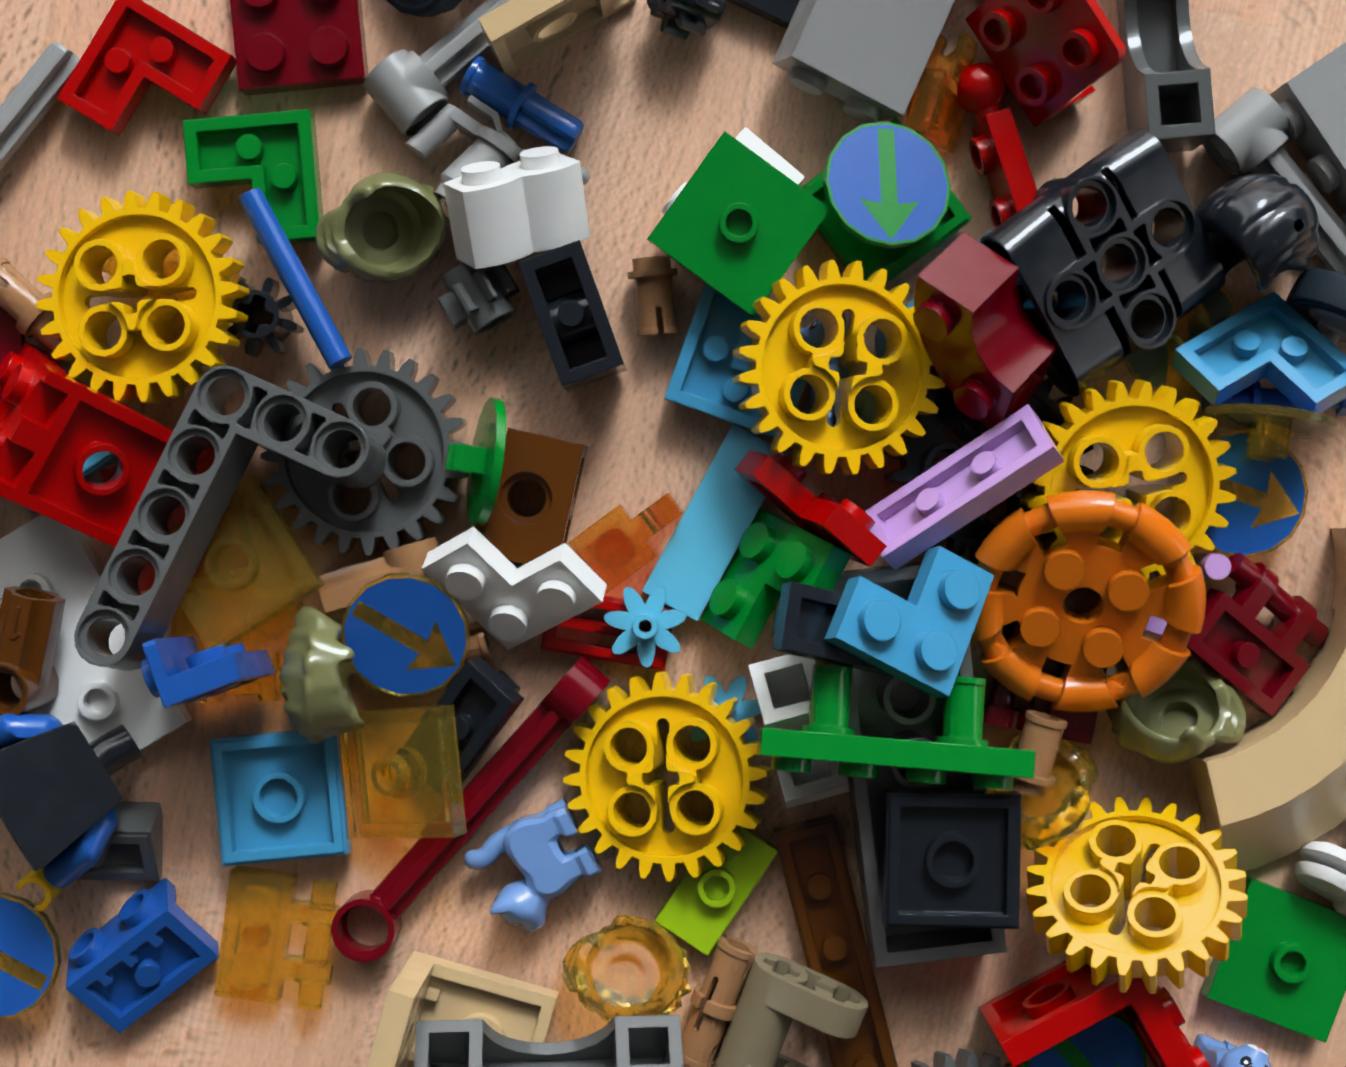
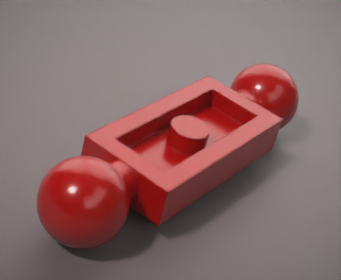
(996, 141)

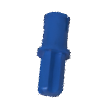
(521, 105)

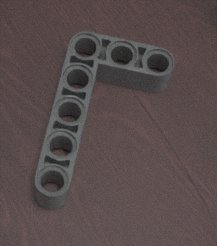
(205, 500)

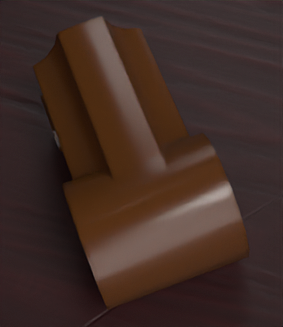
(28, 646)

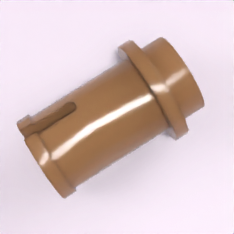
(654, 295)
(1041, 734)

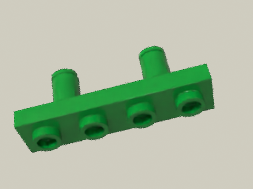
(925, 762)

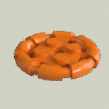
(1110, 630)

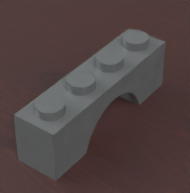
(1162, 75)
(621, 1043)

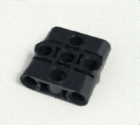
(1146, 273)

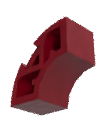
(979, 331)

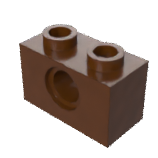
(558, 469)

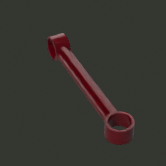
(481, 798)

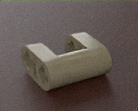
(773, 997)

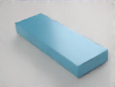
(709, 528)

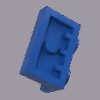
(185, 674)
(138, 957)

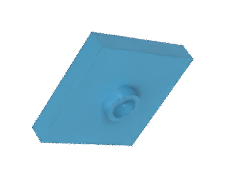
(279, 797)

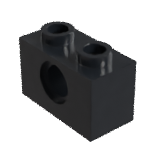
(572, 316)

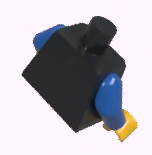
(59, 795)

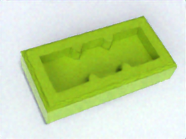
(705, 905)

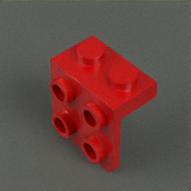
(1048, 50)

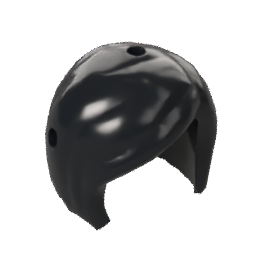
(1261, 222)

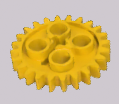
(141, 238)
(782, 356)
(1123, 429)
(610, 774)
(1195, 912)

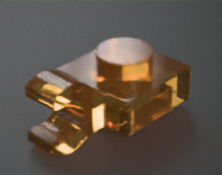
(934, 106)
(620, 544)

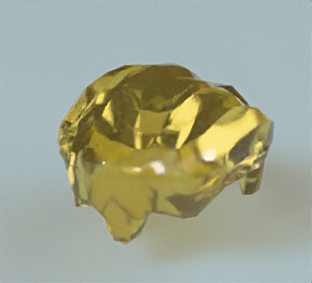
(1064, 805)
(628, 969)

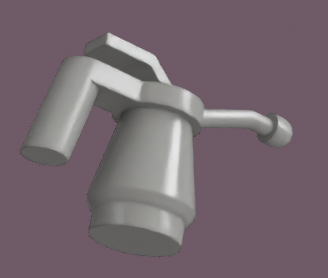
(487, 144)

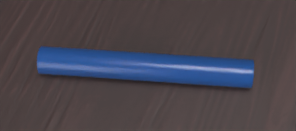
(294, 278)

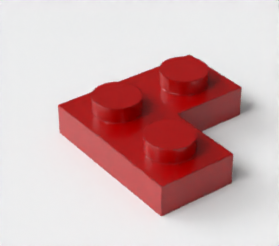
(142, 48)
(823, 516)

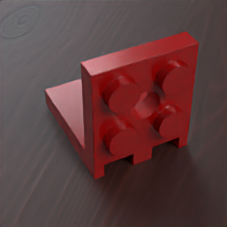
(52, 429)
(1064, 1003)

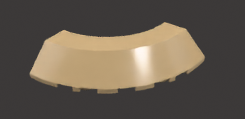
(1286, 771)

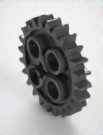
(413, 419)

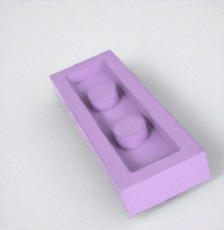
(963, 486)

